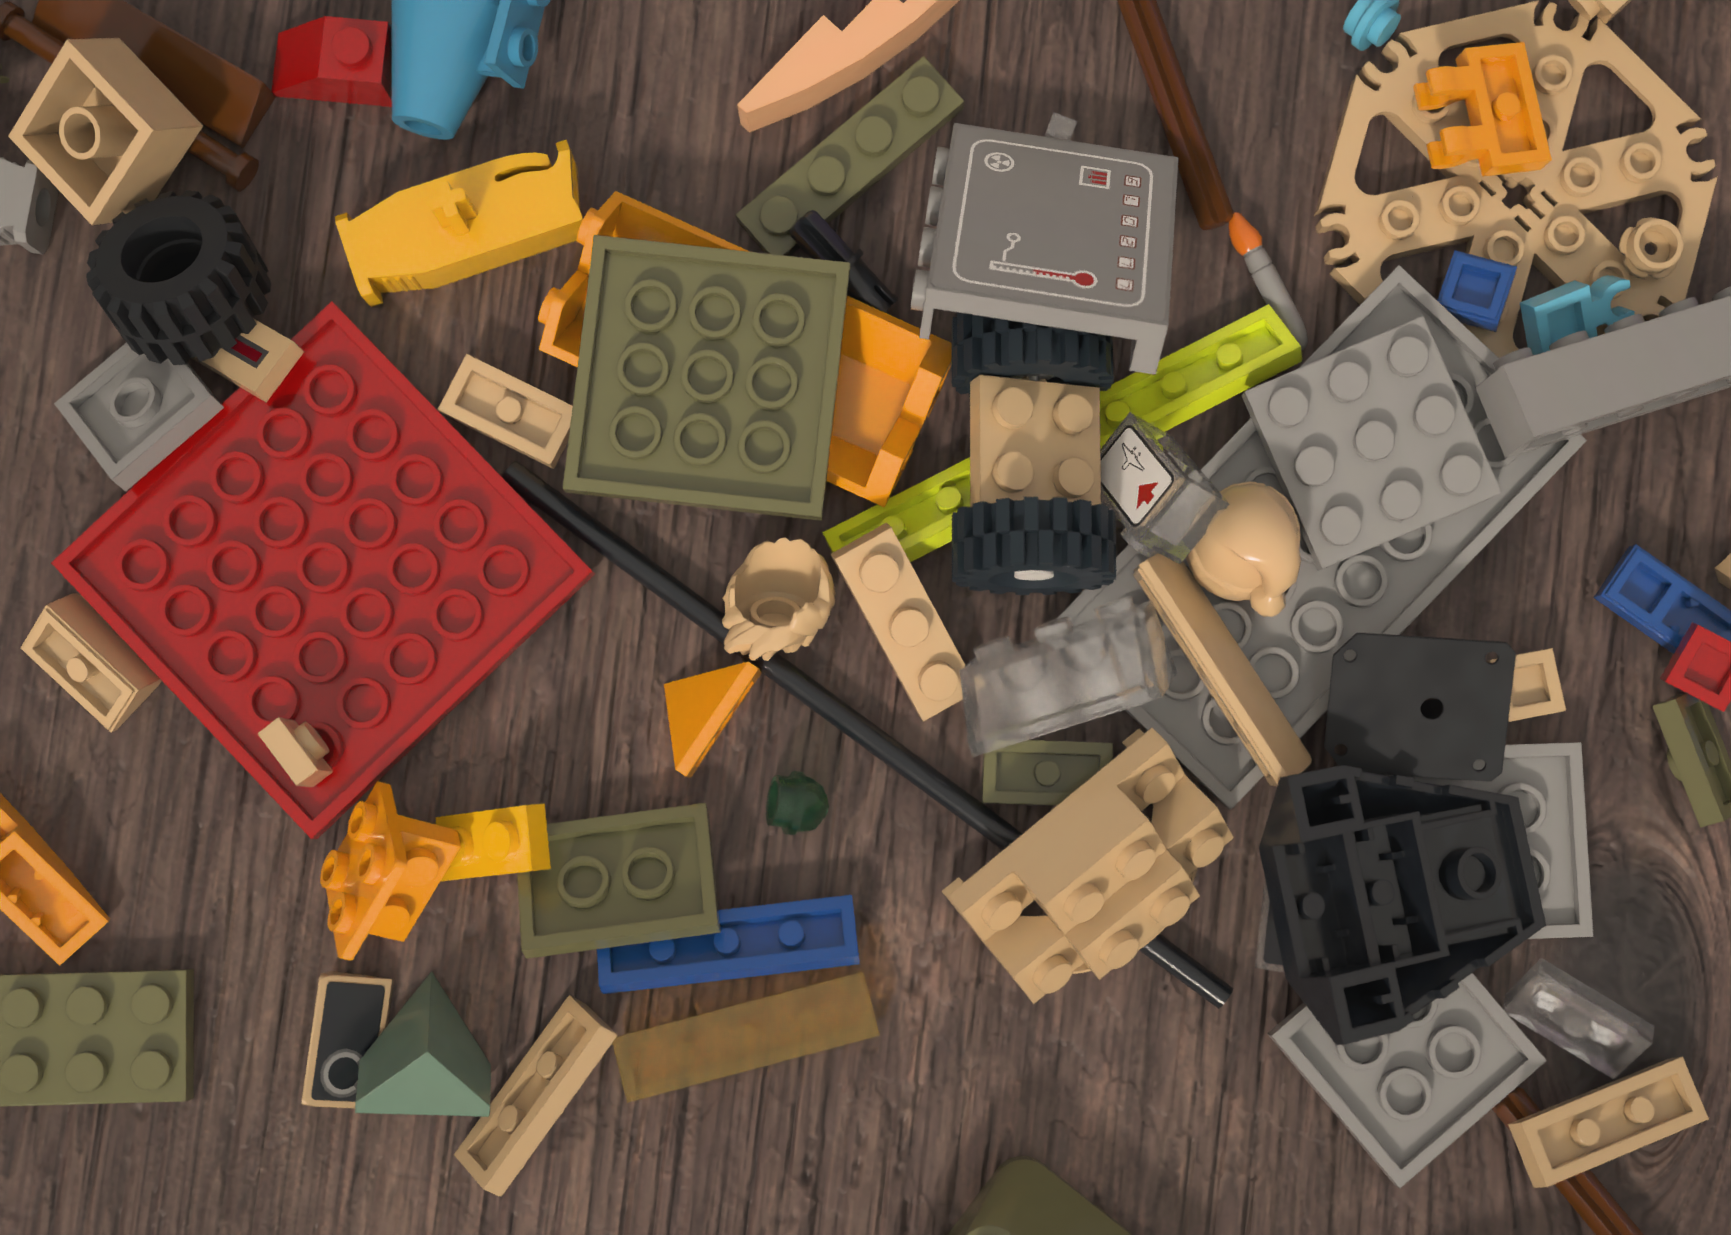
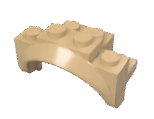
(1096, 871)

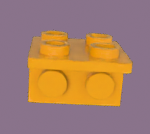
(383, 872)

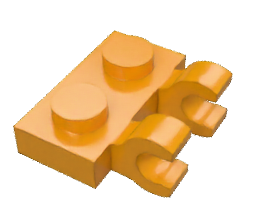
(1501, 109)

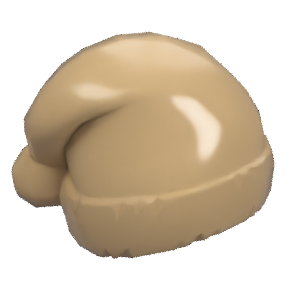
(1250, 549)

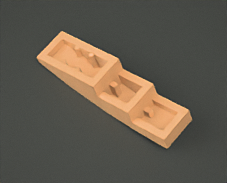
(835, 59)

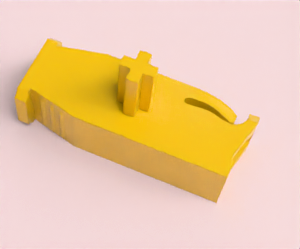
(463, 224)

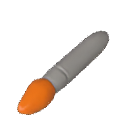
(1249, 244)

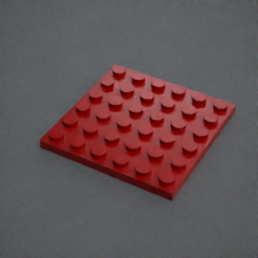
(324, 569)

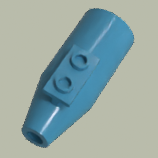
(449, 51)

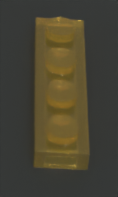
(745, 1036)

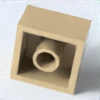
(104, 128)

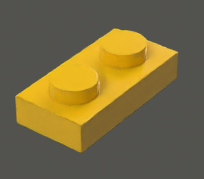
(499, 842)

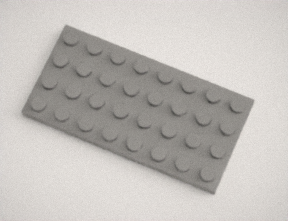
(1363, 594)

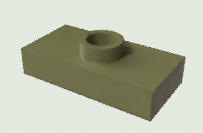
(1697, 756)
(1040, 771)

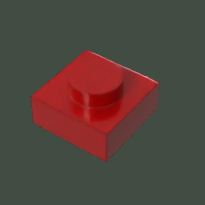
(1702, 667)

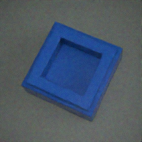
(1476, 289)

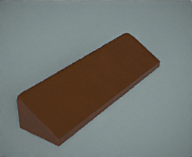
(205, 83)

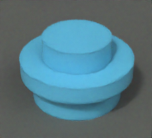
(1372, 22)

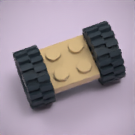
(1032, 458)

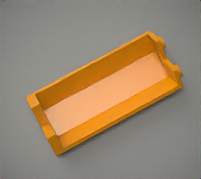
(885, 369)

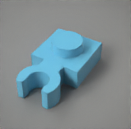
(1571, 310)

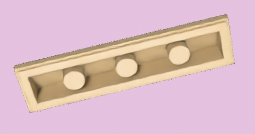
(1223, 668)

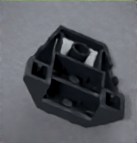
(1392, 892)

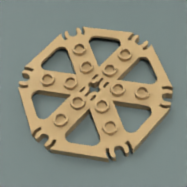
(1471, 206)

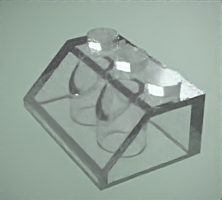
(1065, 675)

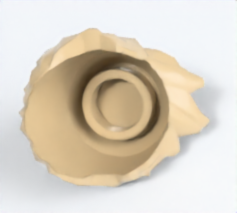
(777, 599)

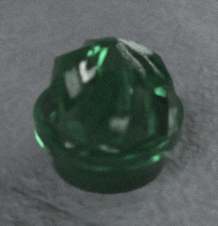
(795, 803)

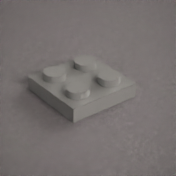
(136, 412)

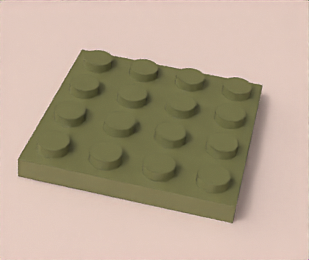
(707, 377)

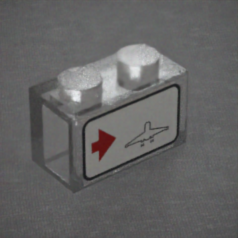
(1156, 490)

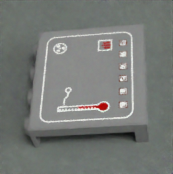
(1051, 236)

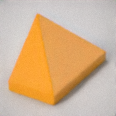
(702, 708)

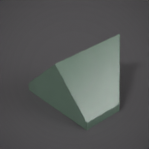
(425, 1062)

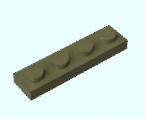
(853, 157)

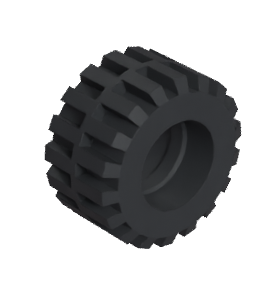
(179, 277)

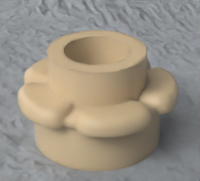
(1665, 240)

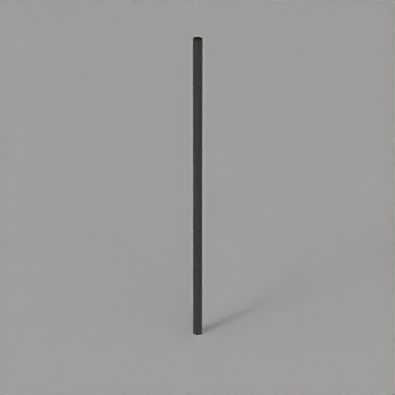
(823, 702)

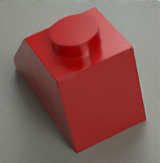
(335, 61)

